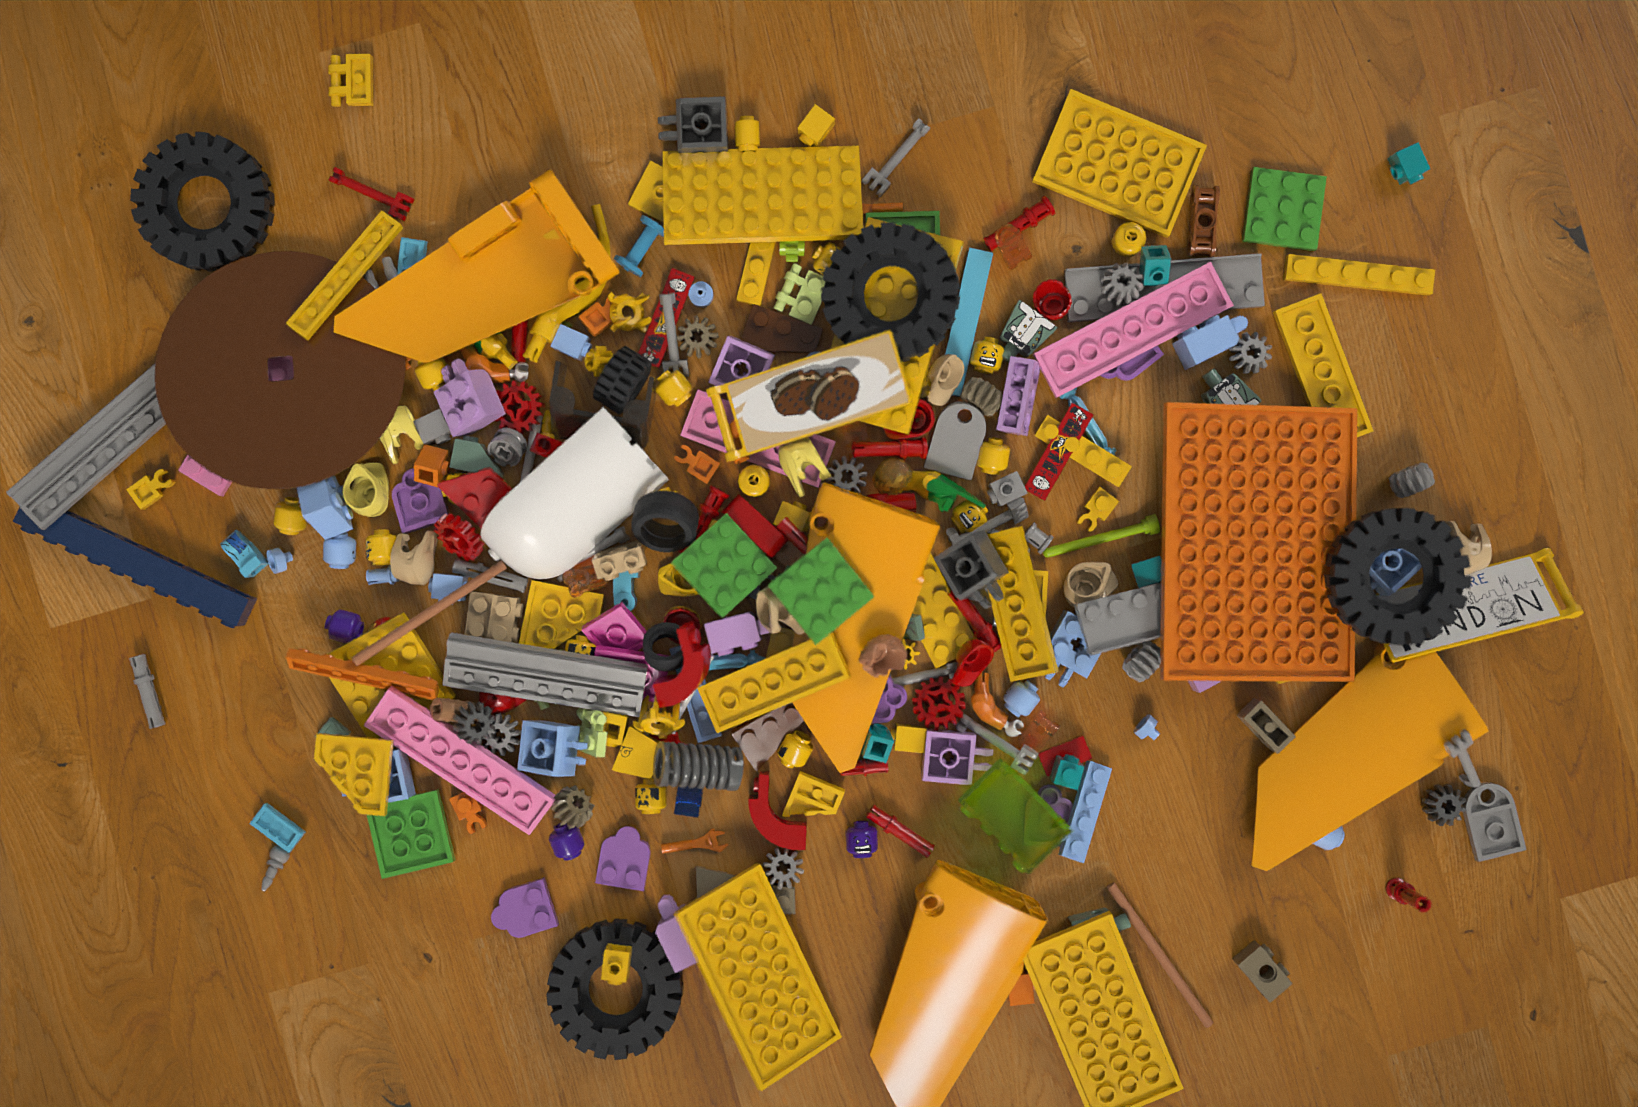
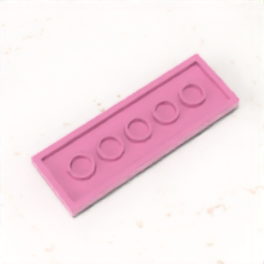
(704, 428)

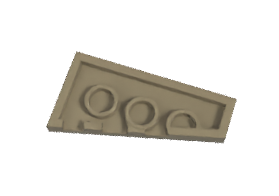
(710, 879)

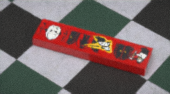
(655, 341)
(1056, 454)

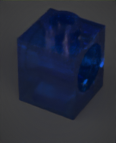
(688, 801)

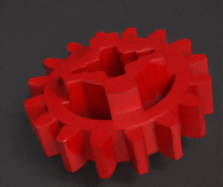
(515, 398)
(458, 536)
(946, 709)

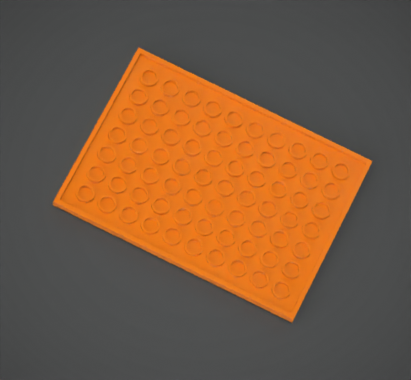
(1248, 538)

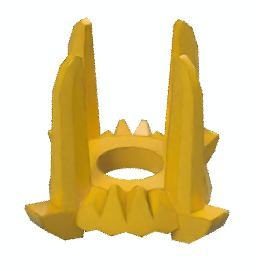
(626, 323)
(667, 723)

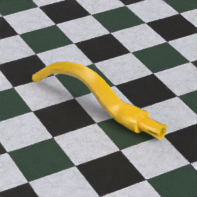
(547, 323)

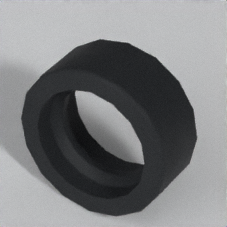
(662, 663)

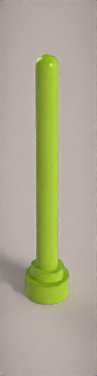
(1147, 525)

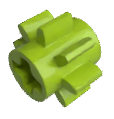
(792, 250)

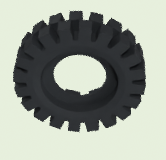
(159, 194)
(897, 247)
(1441, 566)
(602, 1031)

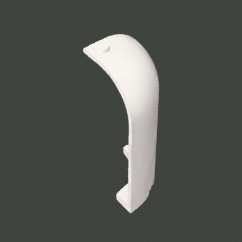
(571, 500)

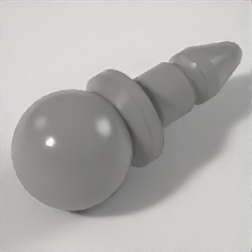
(278, 857)

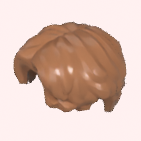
(882, 655)

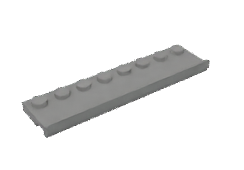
(1238, 273)
(90, 453)
(1121, 619)
(544, 674)

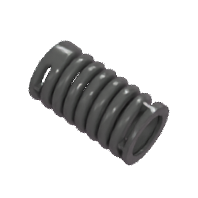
(697, 766)

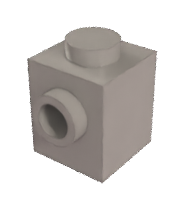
(433, 428)
(1006, 489)

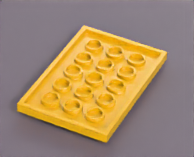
(1119, 163)

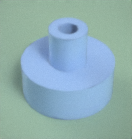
(705, 298)
(278, 560)
(1146, 727)

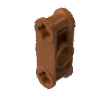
(1203, 202)

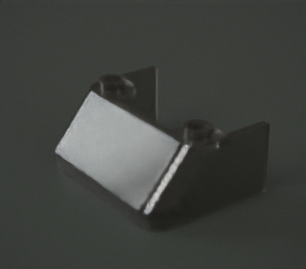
(567, 421)

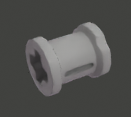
(1037, 538)

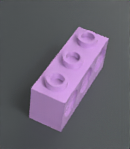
(1018, 396)

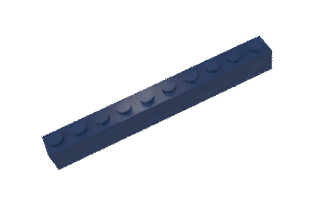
(144, 567)

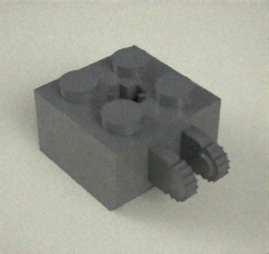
(689, 115)
(972, 567)

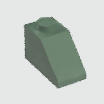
(472, 456)

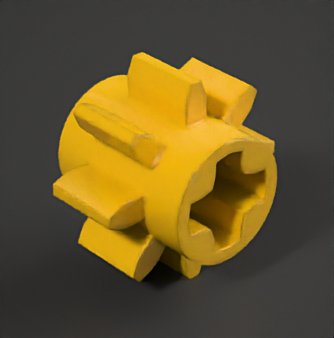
(596, 359)
(911, 653)

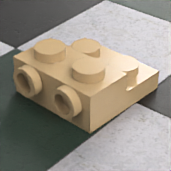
(619, 559)
(493, 616)

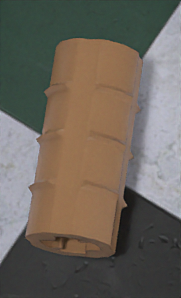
(445, 709)

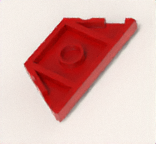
(476, 493)

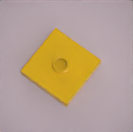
(649, 193)

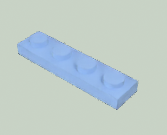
(698, 713)
(1085, 810)

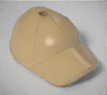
(945, 377)

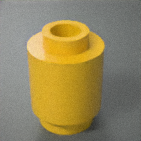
(747, 134)

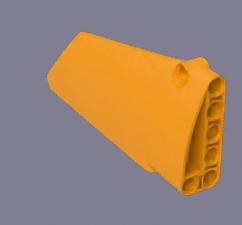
(484, 278)
(889, 555)
(1358, 752)
(951, 980)

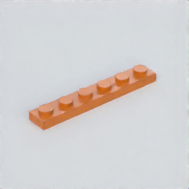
(362, 674)

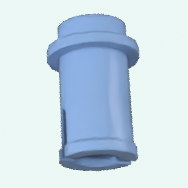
(381, 575)

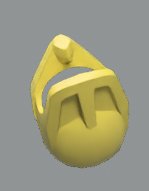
(401, 423)
(796, 457)
(369, 490)

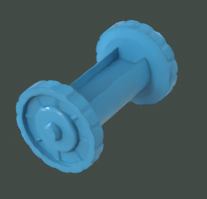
(641, 246)

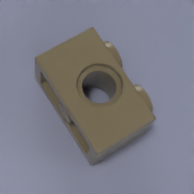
(1265, 725)
(1273, 981)

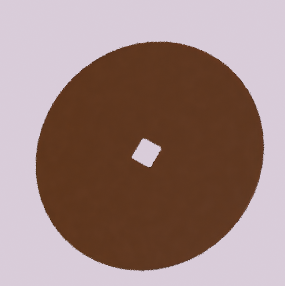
(218, 385)

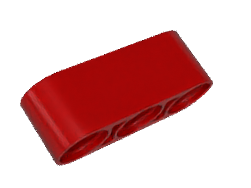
(755, 526)

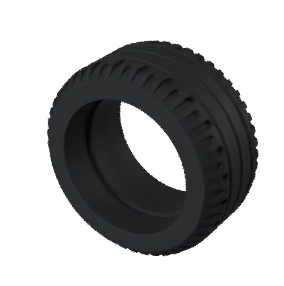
(669, 506)

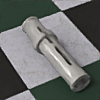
(461, 567)
(147, 691)

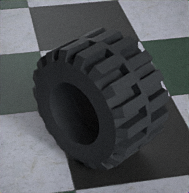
(622, 379)

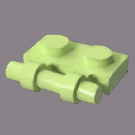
(808, 299)
(592, 731)

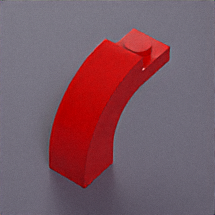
(697, 660)
(774, 828)

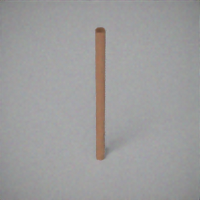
(428, 613)
(1160, 955)

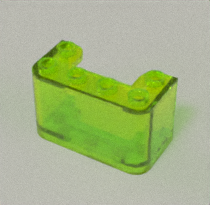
(1015, 816)

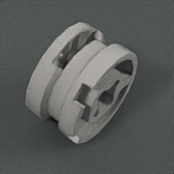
(507, 447)

